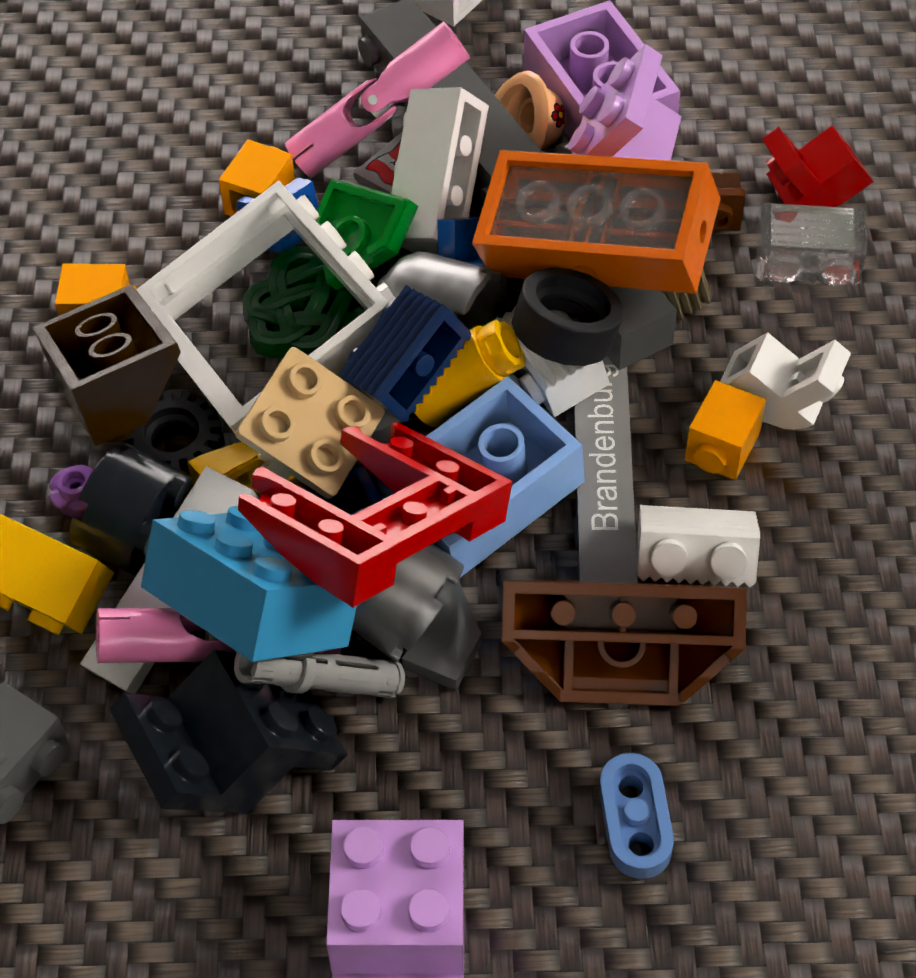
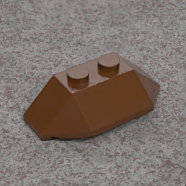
(623, 637)

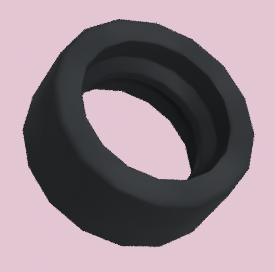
(560, 338)

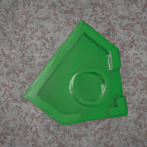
(367, 221)

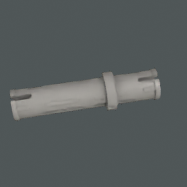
(325, 673)

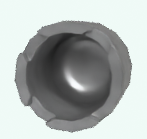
(464, 288)
(406, 609)

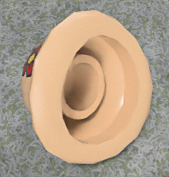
(534, 107)

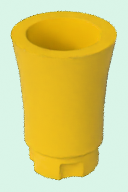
(483, 363)

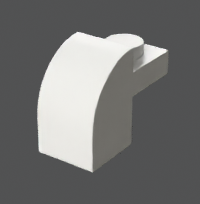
(790, 384)

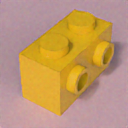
(48, 578)

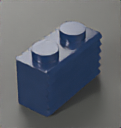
(405, 352)

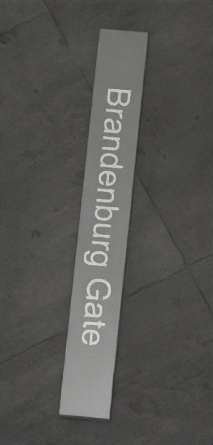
(607, 496)

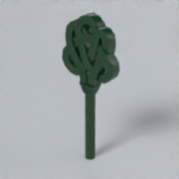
(295, 306)

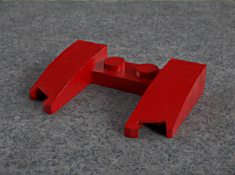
(360, 552)

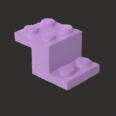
(624, 116)
(396, 899)

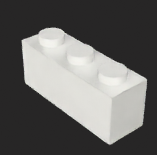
(438, 159)

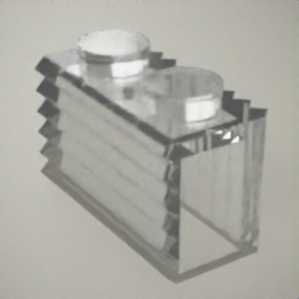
(811, 243)

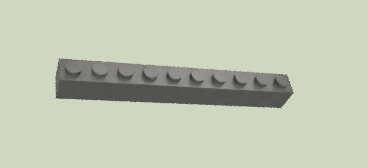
(387, 33)

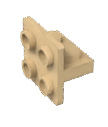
(301, 421)

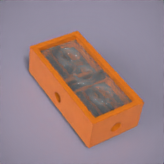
(601, 216)

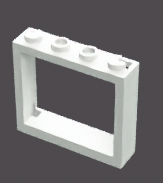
(231, 249)

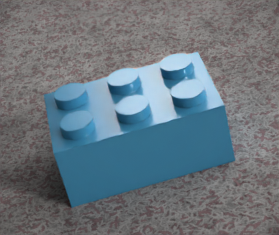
(241, 588)

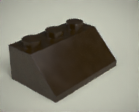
(110, 362)

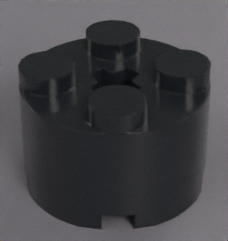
(122, 501)

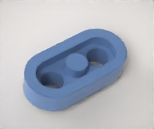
(638, 818)

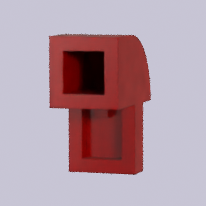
(818, 173)

